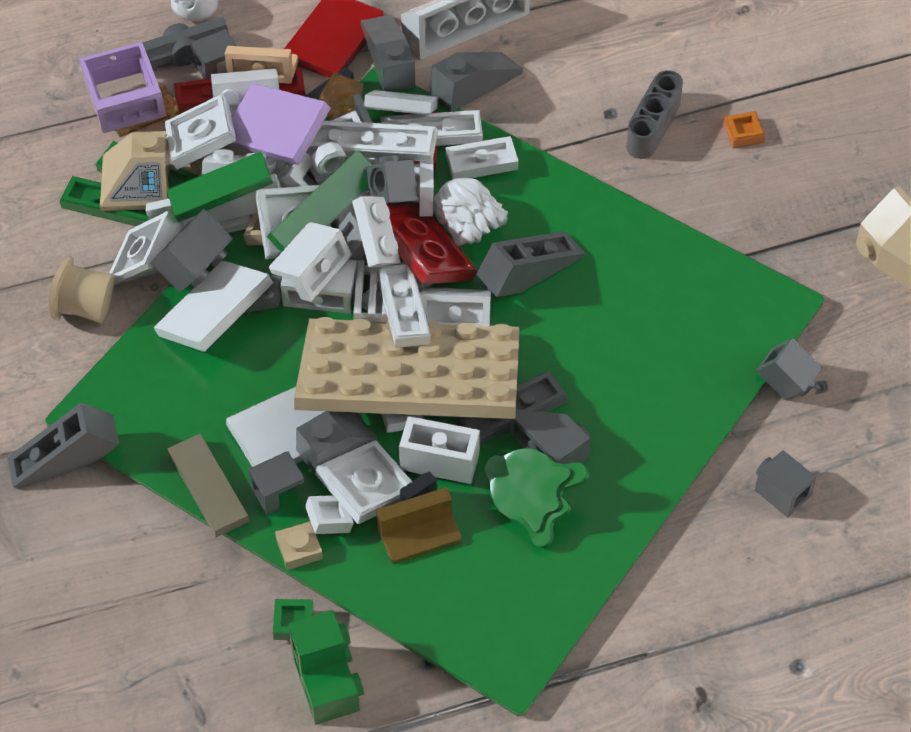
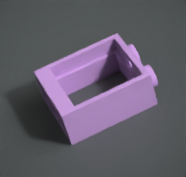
(128, 107)

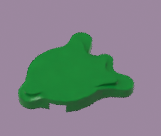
(532, 489)

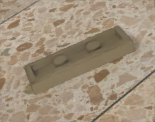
(208, 485)

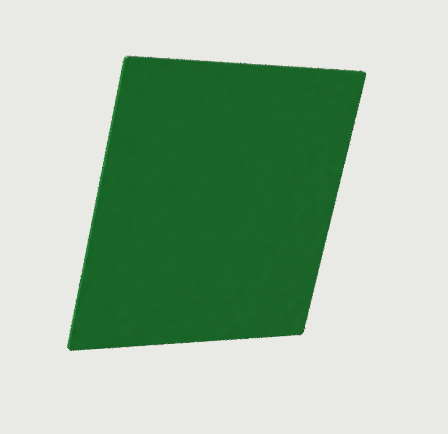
(641, 333)

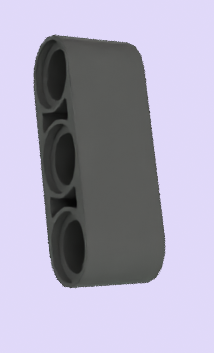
(654, 114)

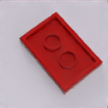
(331, 35)
(428, 247)

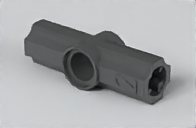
(176, 42)

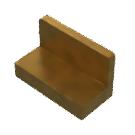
(418, 526)

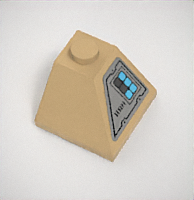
(135, 172)

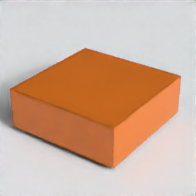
(744, 129)

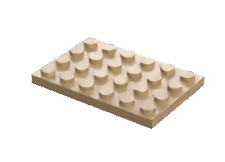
(360, 370)

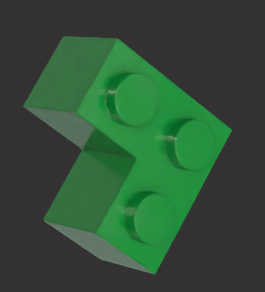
(322, 665)

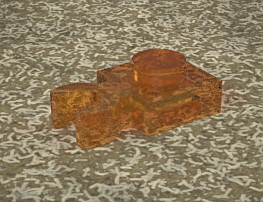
(339, 94)

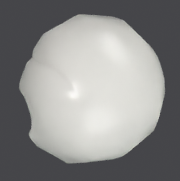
(194, 9)

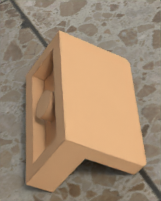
(255, 58)

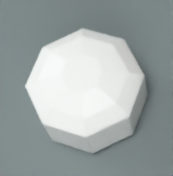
(328, 158)

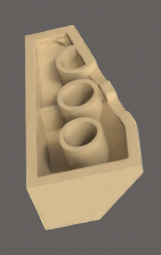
(886, 236)

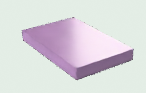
(277, 123)

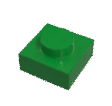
(288, 611)

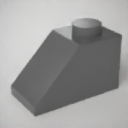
(552, 435)
(331, 436)

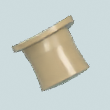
(80, 292)

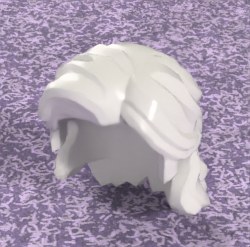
(467, 210)

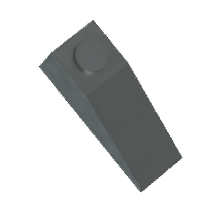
(390, 53)
(469, 76)
(523, 262)
(66, 445)

